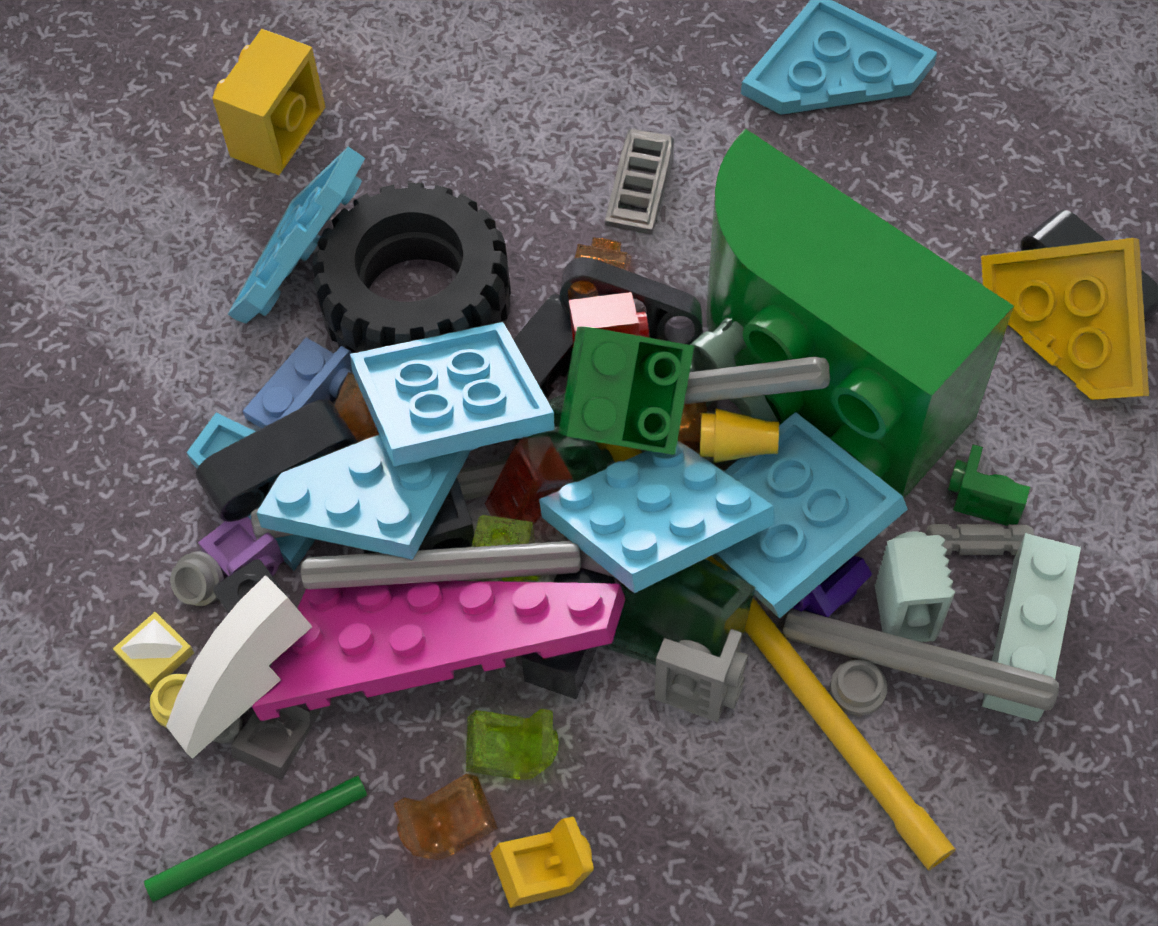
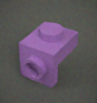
(236, 546)

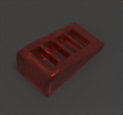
(529, 457)

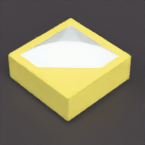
(153, 650)

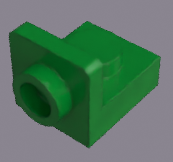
(984, 495)

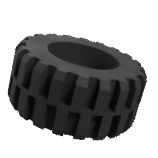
(402, 228)

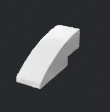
(235, 666)

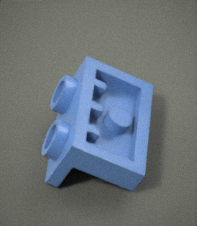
(304, 377)

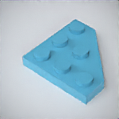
(836, 60)
(297, 234)
(362, 499)

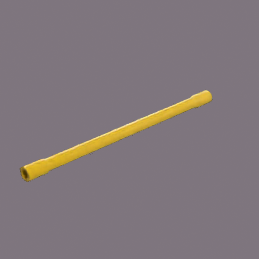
(909, 818)

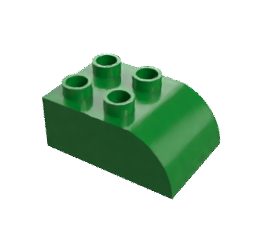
(838, 283)

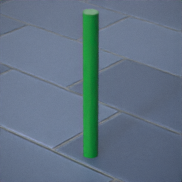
(254, 838)

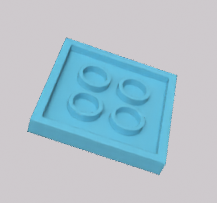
(450, 393)
(822, 512)
(656, 514)

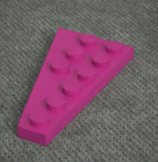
(422, 632)

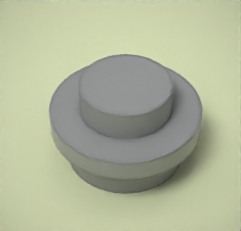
(195, 578)
(858, 687)

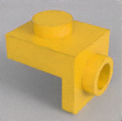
(543, 864)

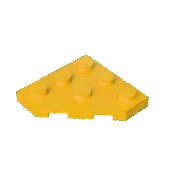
(1079, 311)

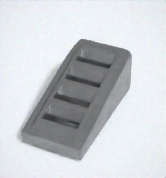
(646, 153)

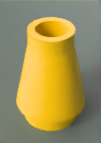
(736, 436)

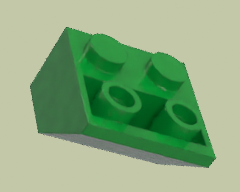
(626, 390)

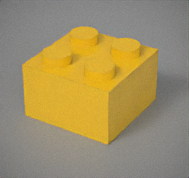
(269, 101)

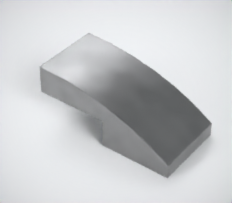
(274, 742)

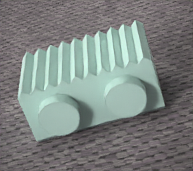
(914, 586)

